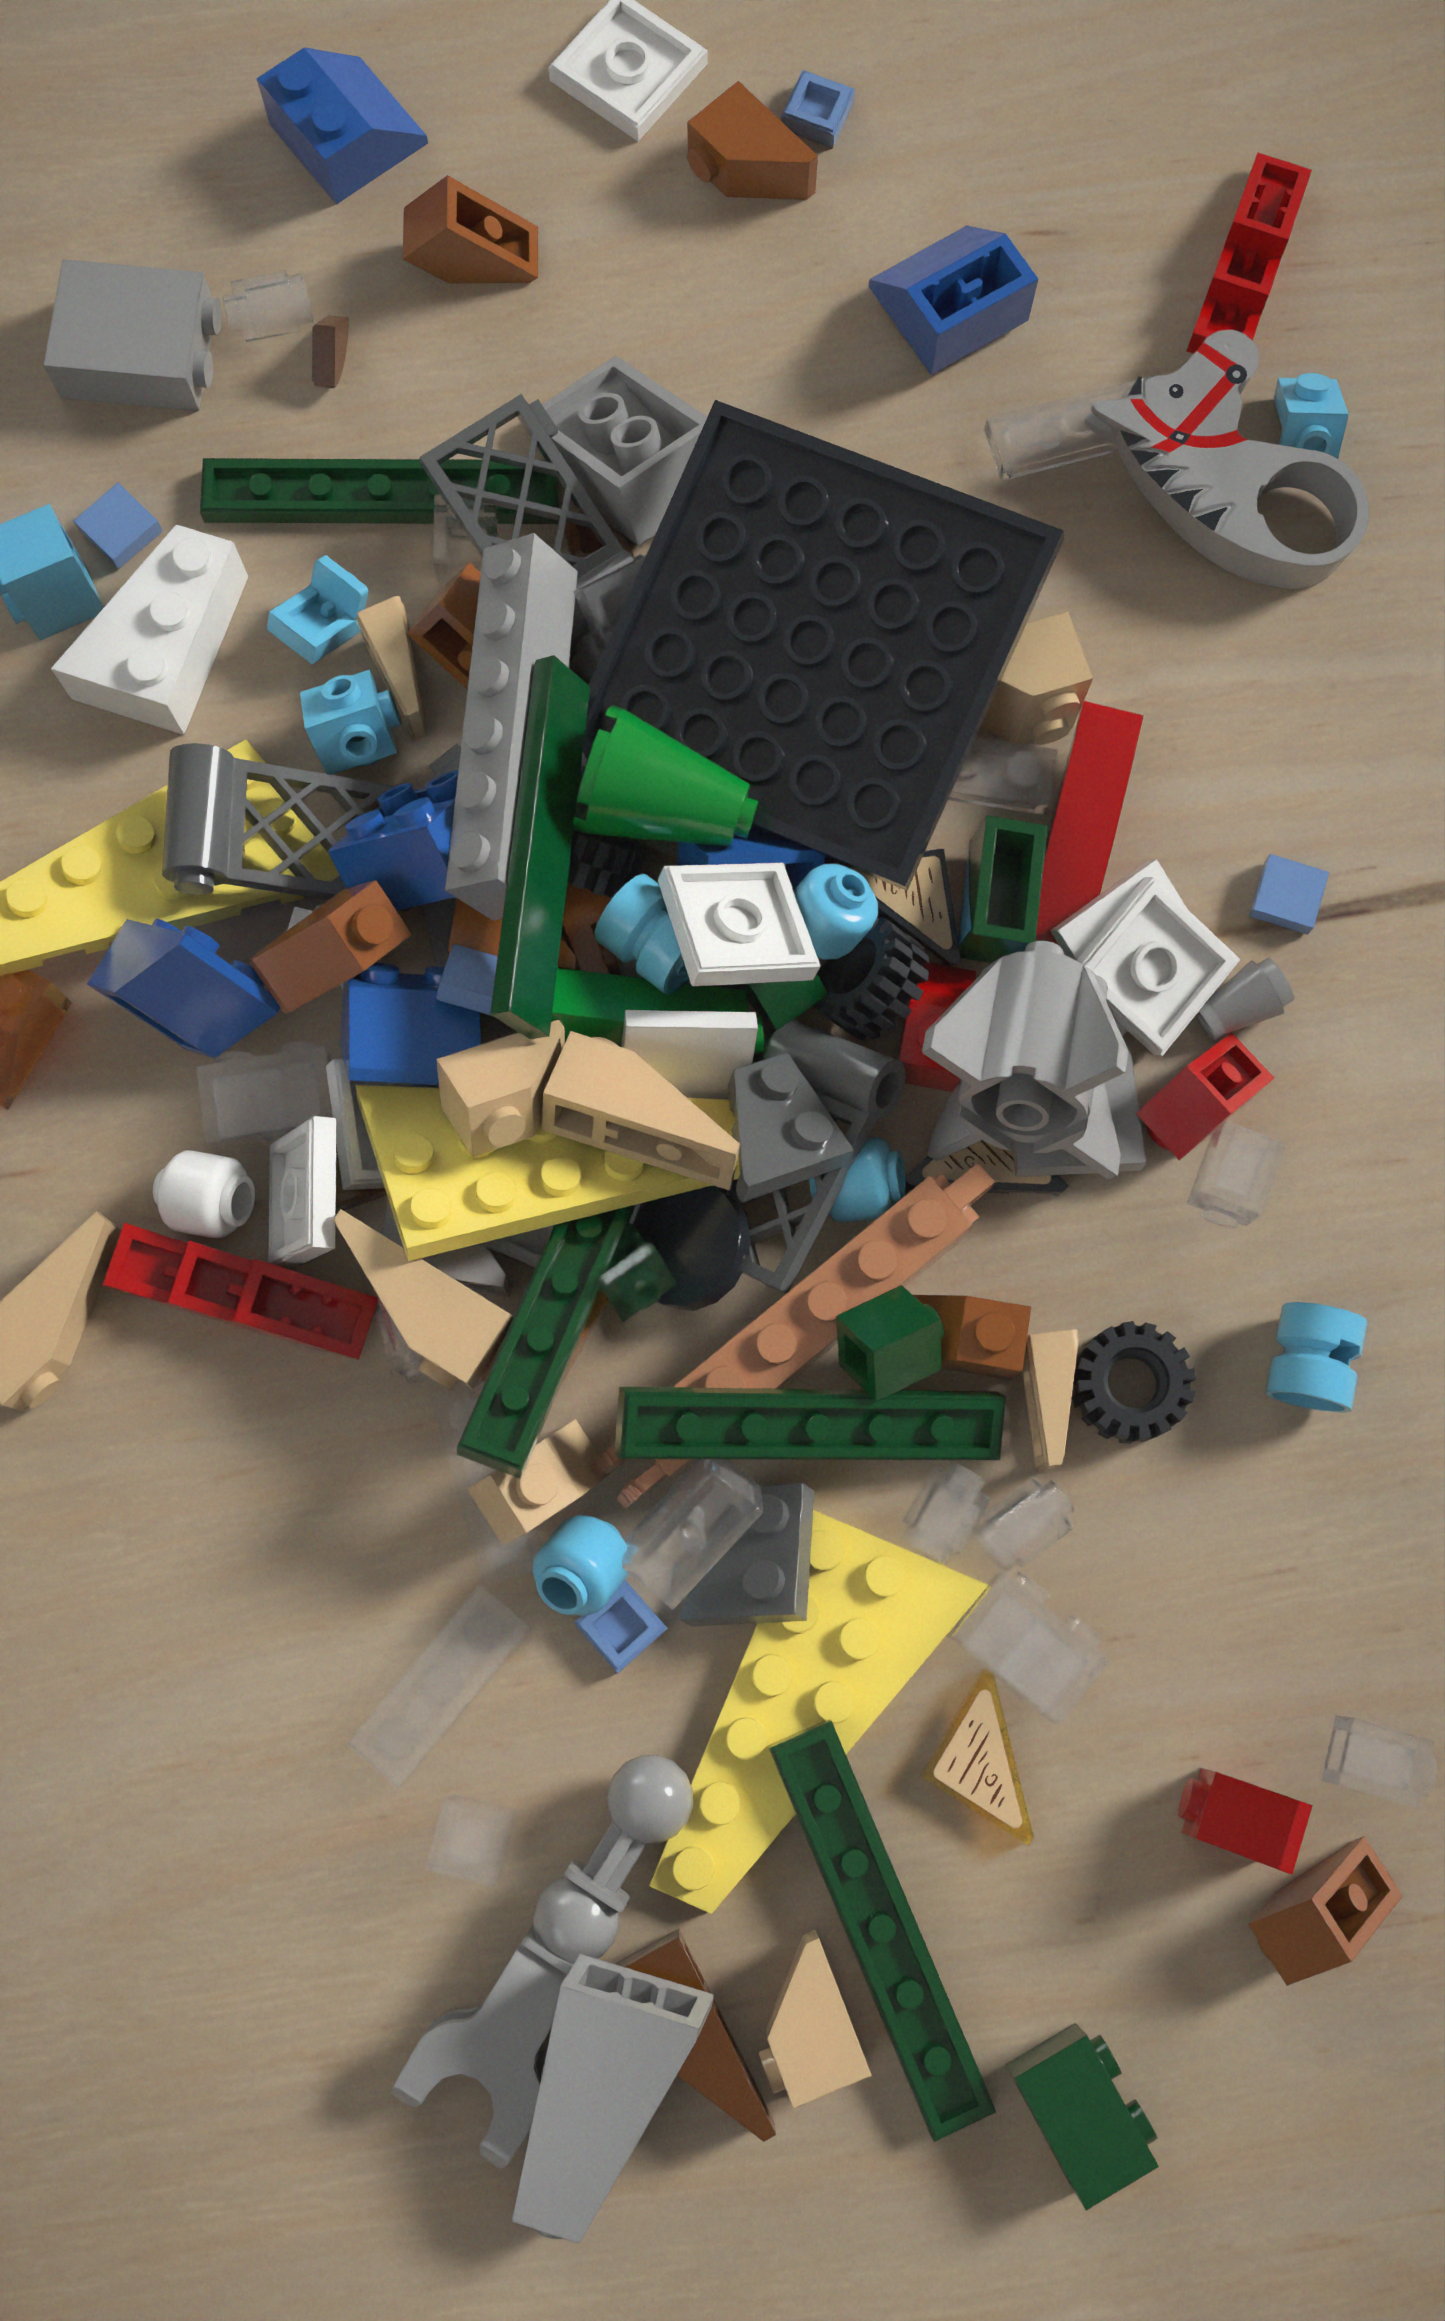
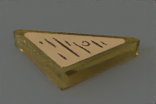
(978, 1762)

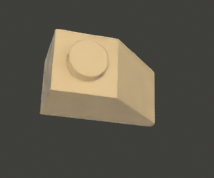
(498, 1088)
(552, 1480)
(811, 2031)

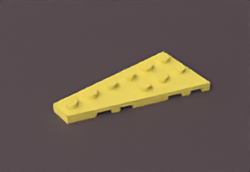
(114, 874)
(458, 1200)
(865, 1634)

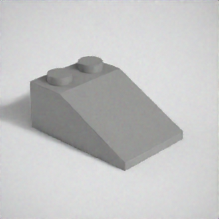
(625, 443)

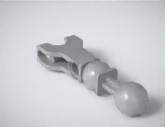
(572, 1917)

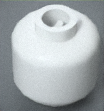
(203, 1194)

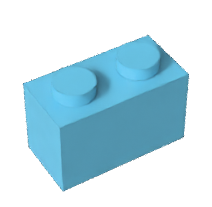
(44, 574)

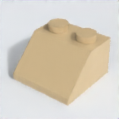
(1041, 684)

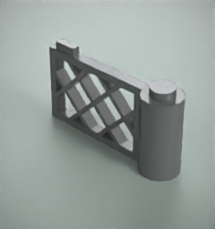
(541, 430)
(209, 813)
(855, 1089)

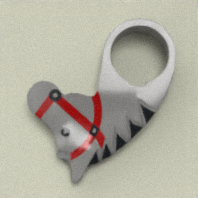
(1206, 478)

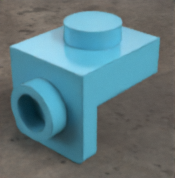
(1311, 413)
(320, 614)

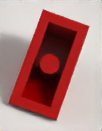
(940, 991)
(1203, 1096)
(1244, 1819)

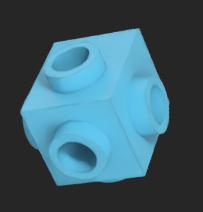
(350, 721)

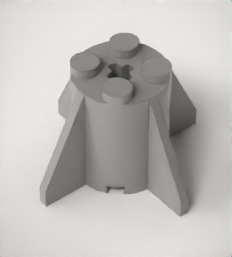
(1031, 1060)

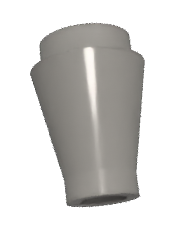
(1246, 999)

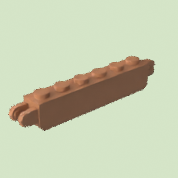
(803, 1321)

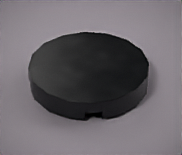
(701, 1243)

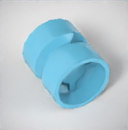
(640, 929)
(1316, 1357)

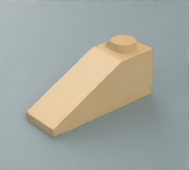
(628, 1108)
(433, 1312)
(49, 1313)

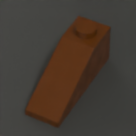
(715, 2061)

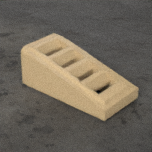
(391, 650)
(1048, 1393)

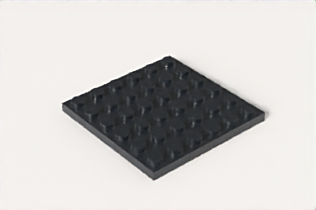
(823, 634)

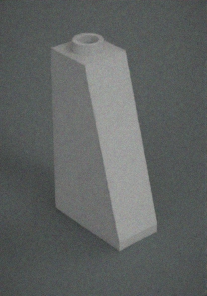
(604, 2074)

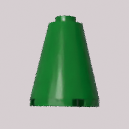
(659, 789)

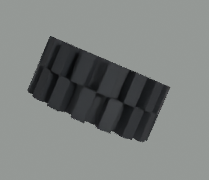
(604, 862)
(873, 981)
(1169, 1370)

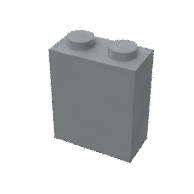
(132, 335)

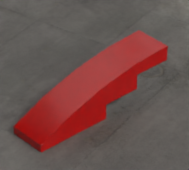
(1252, 249)
(1086, 812)
(240, 1291)

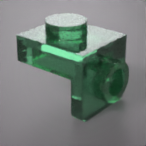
(635, 1276)

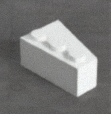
(158, 632)

